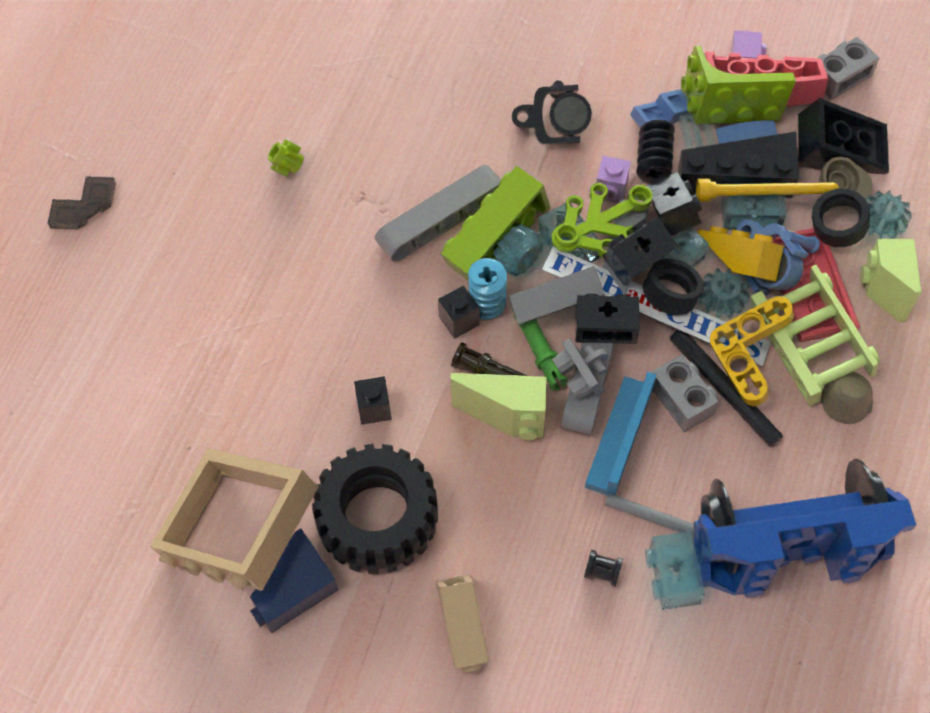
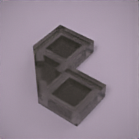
(95, 198)

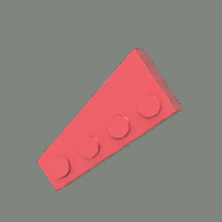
(808, 72)

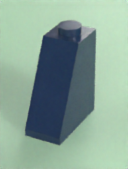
(294, 586)

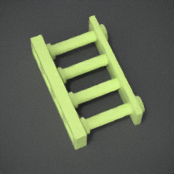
(797, 358)

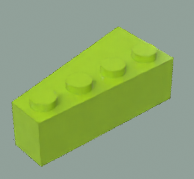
(510, 205)

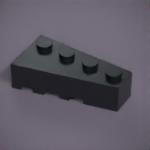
(743, 161)

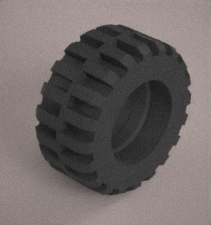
(368, 470)

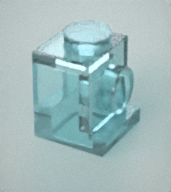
(690, 248)

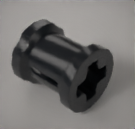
(597, 561)

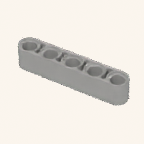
(437, 214)

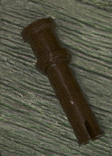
(480, 363)

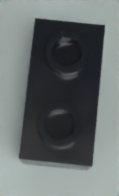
(675, 203)
(652, 239)
(594, 327)

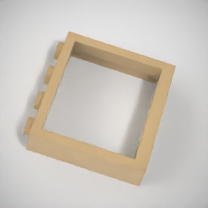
(273, 537)

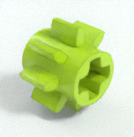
(285, 157)

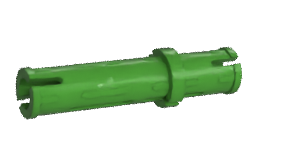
(543, 354)

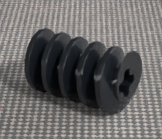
(655, 150)

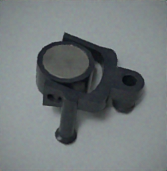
(568, 114)

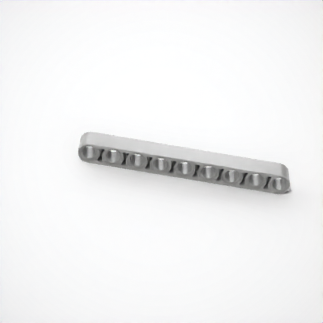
(581, 413)

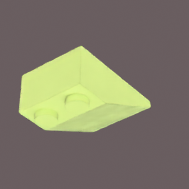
(503, 401)

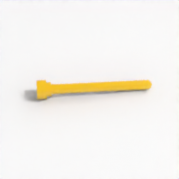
(709, 189)

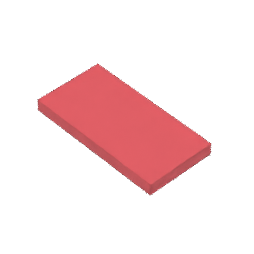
(826, 263)

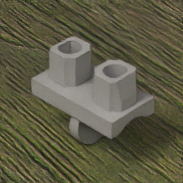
(586, 381)

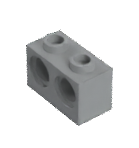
(848, 66)
(676, 395)

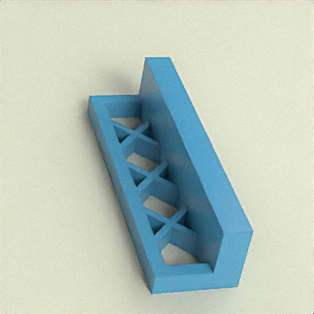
(620, 435)

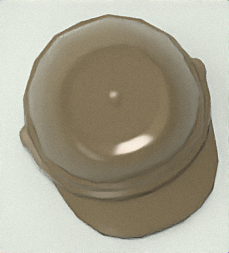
(846, 175)
(848, 398)

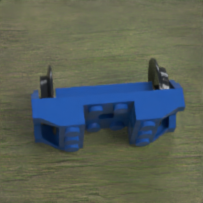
(852, 531)

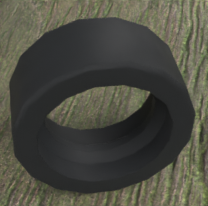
(835, 198)
(667, 300)

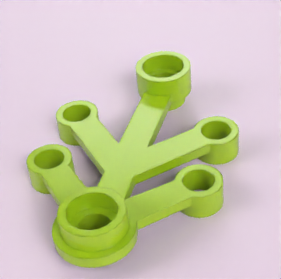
(597, 221)

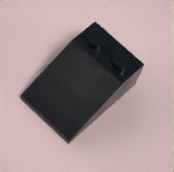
(835, 131)

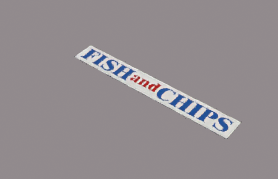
(693, 323)

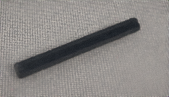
(725, 387)

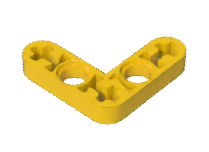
(738, 350)

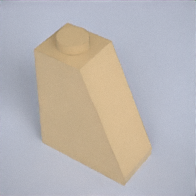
(462, 623)

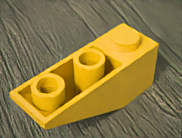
(745, 255)

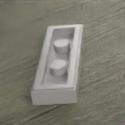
(554, 295)

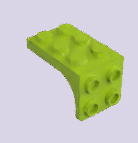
(733, 98)

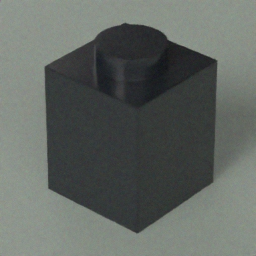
(458, 312)
(372, 400)

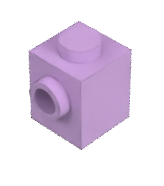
(748, 44)
(615, 175)

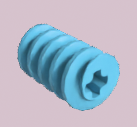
(488, 287)

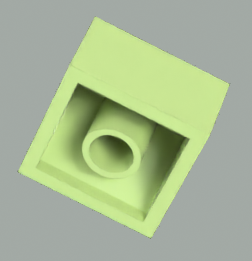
(892, 276)

